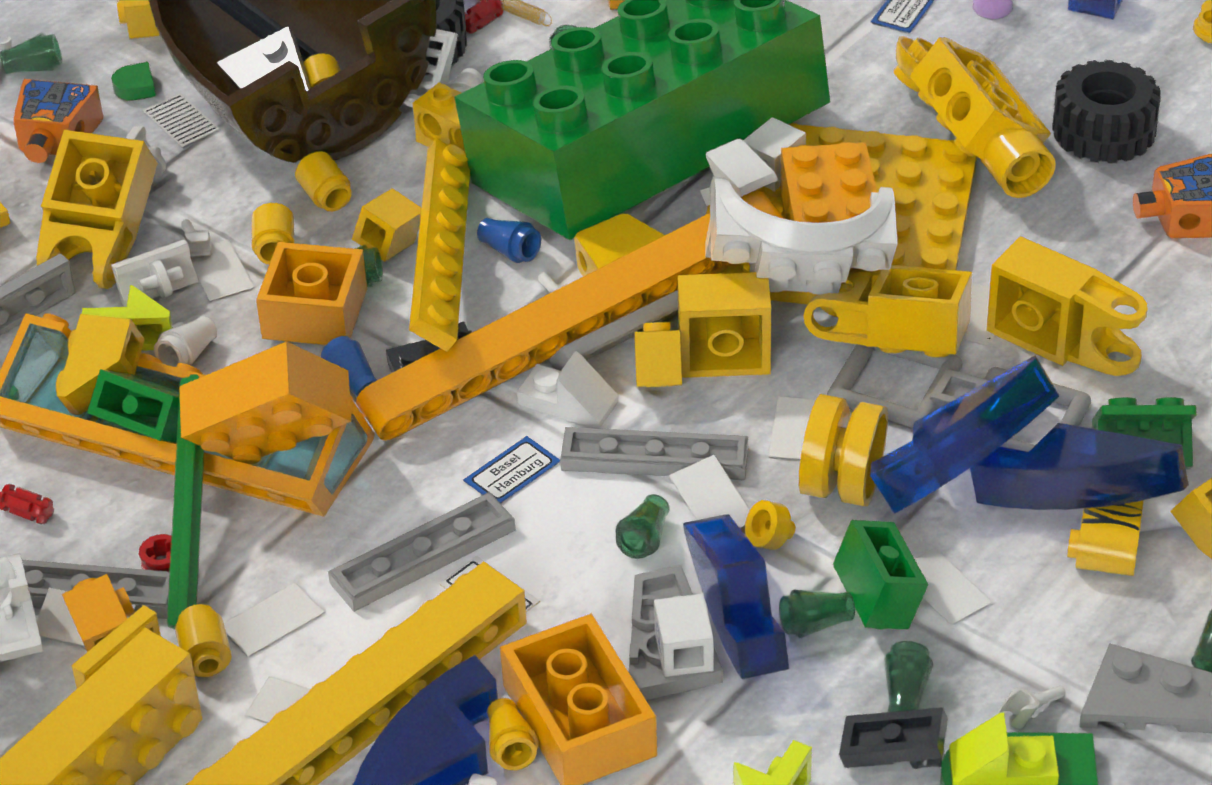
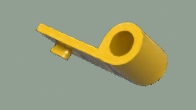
(1107, 538)

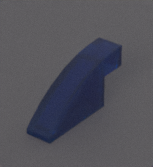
(963, 433)
(1079, 470)
(737, 595)
(435, 733)

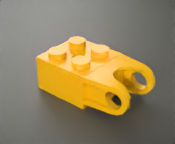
(95, 200)
(1062, 309)
(898, 310)

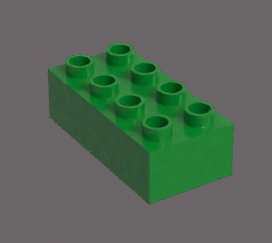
(637, 104)

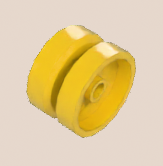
(842, 449)

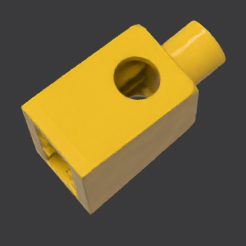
(611, 241)

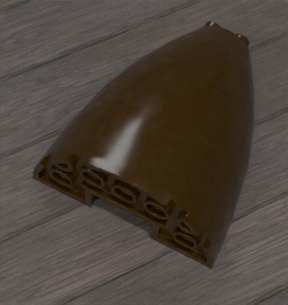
(374, 41)

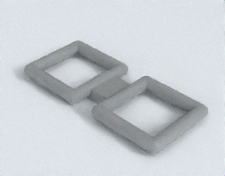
(946, 387)

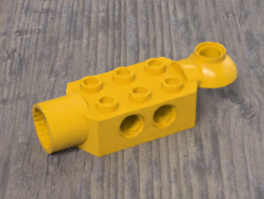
(980, 111)

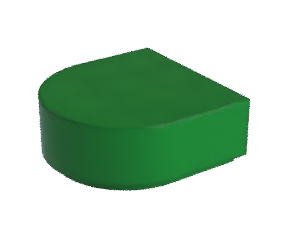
(133, 82)

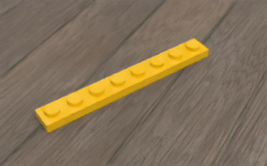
(441, 246)

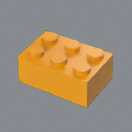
(826, 182)
(265, 403)
(579, 701)

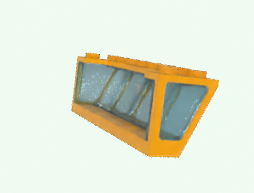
(297, 478)

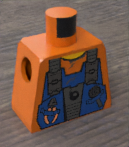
(49, 109)
(1180, 198)

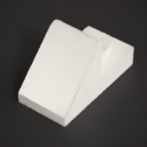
(740, 167)
(571, 394)

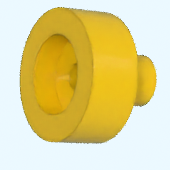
(769, 525)

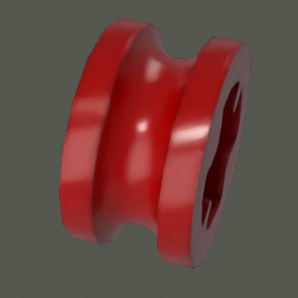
(151, 549)

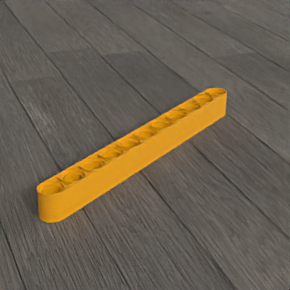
(539, 329)

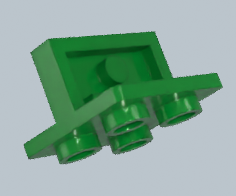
(1164, 422)

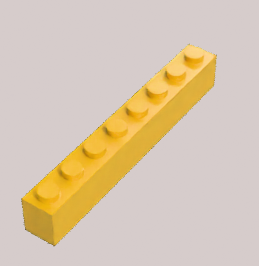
(365, 694)

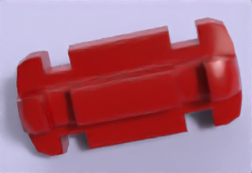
(482, 14)
(26, 504)

